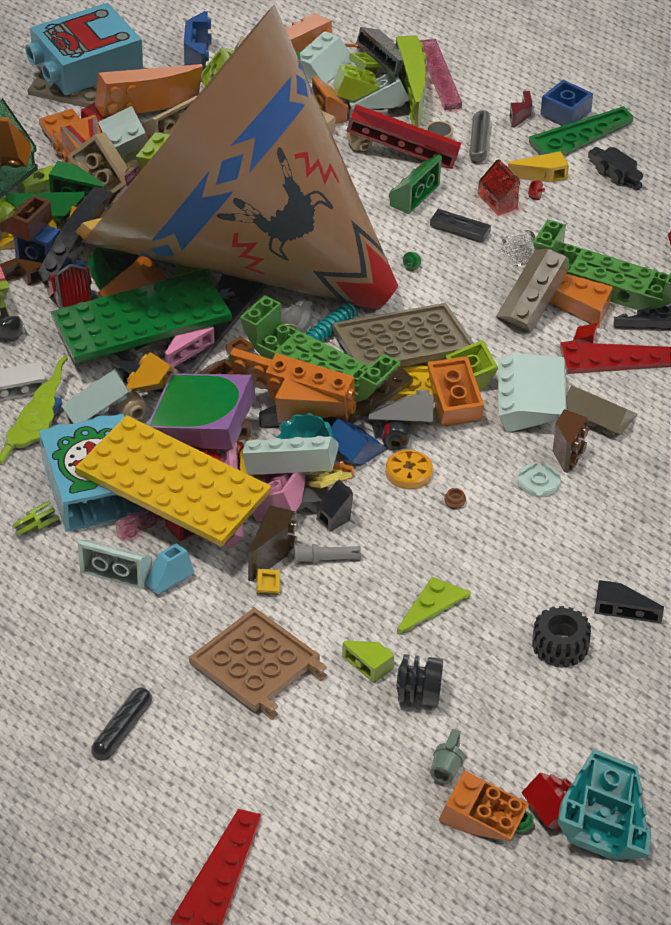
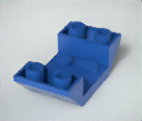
(197, 40)

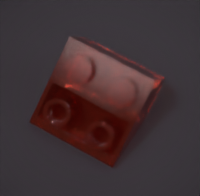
(499, 188)

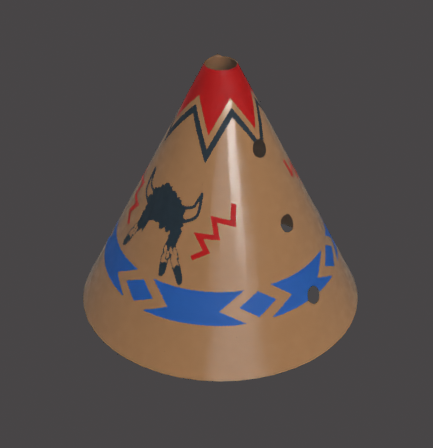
(254, 186)

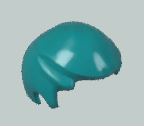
(305, 427)

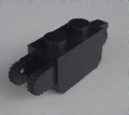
(617, 166)

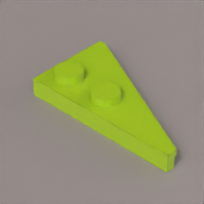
(431, 602)

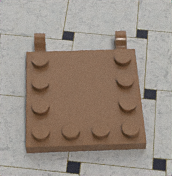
(256, 661)

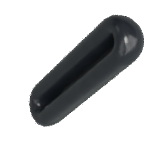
(121, 723)

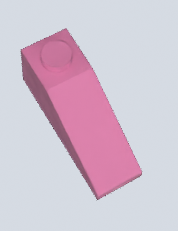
(188, 345)

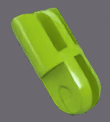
(35, 520)

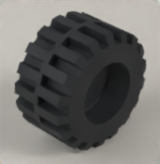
(561, 649)

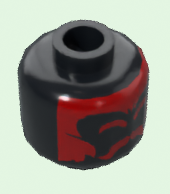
(395, 433)

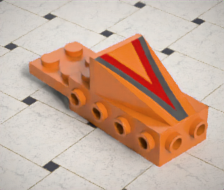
(68, 131)

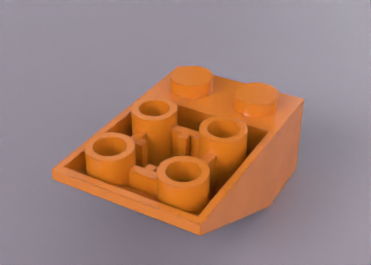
(483, 809)

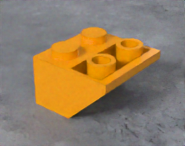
(150, 375)

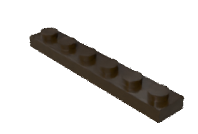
(394, 384)

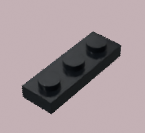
(460, 225)

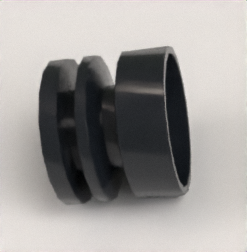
(420, 680)

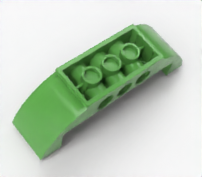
(632, 284)
(271, 336)

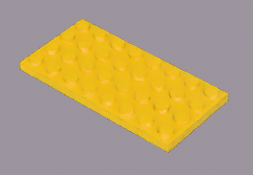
(173, 480)

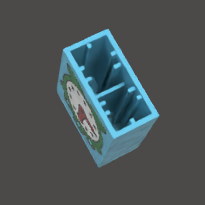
(77, 498)

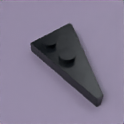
(646, 317)

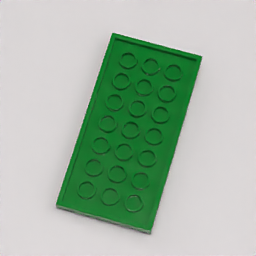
(140, 316)

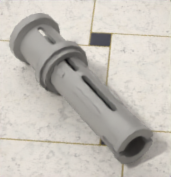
(315, 553)

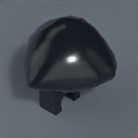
(10, 326)

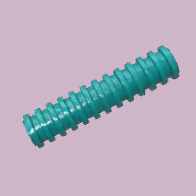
(324, 328)

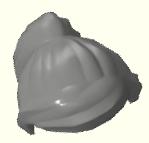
(298, 315)

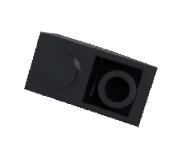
(335, 506)

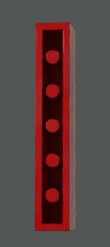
(402, 136)

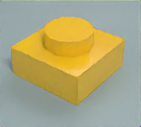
(268, 581)

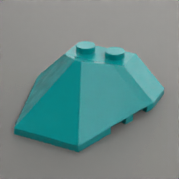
(606, 809)

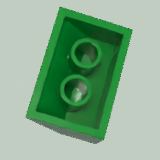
(416, 185)

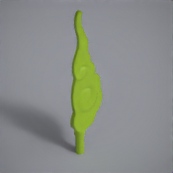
(35, 415)

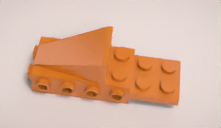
(313, 391)

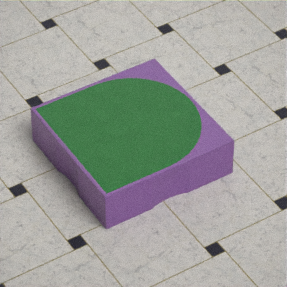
(204, 409)

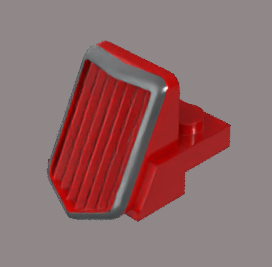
(70, 285)

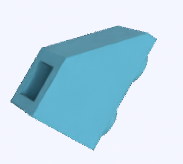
(169, 568)

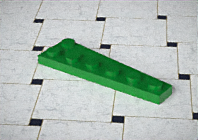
(580, 133)

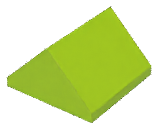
(481, 362)

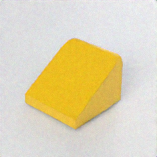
(87, 227)

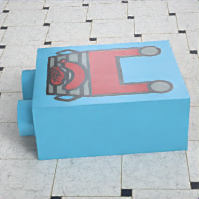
(83, 45)

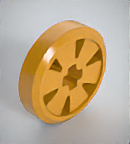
(398, 472)

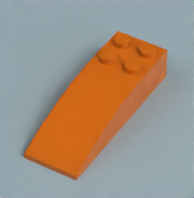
(146, 88)

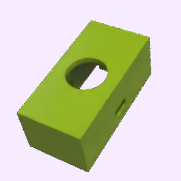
(34, 185)

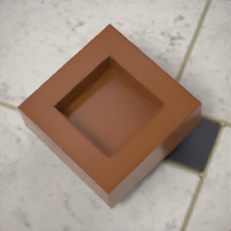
(241, 344)

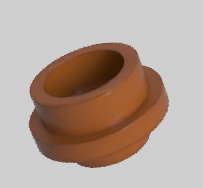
(455, 498)

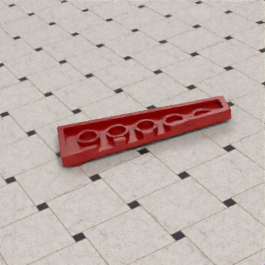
(612, 357)
(216, 883)

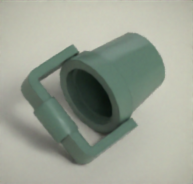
(447, 758)

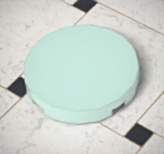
(542, 485)

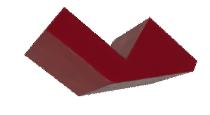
(520, 110)

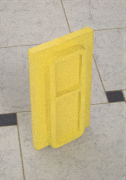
(325, 478)

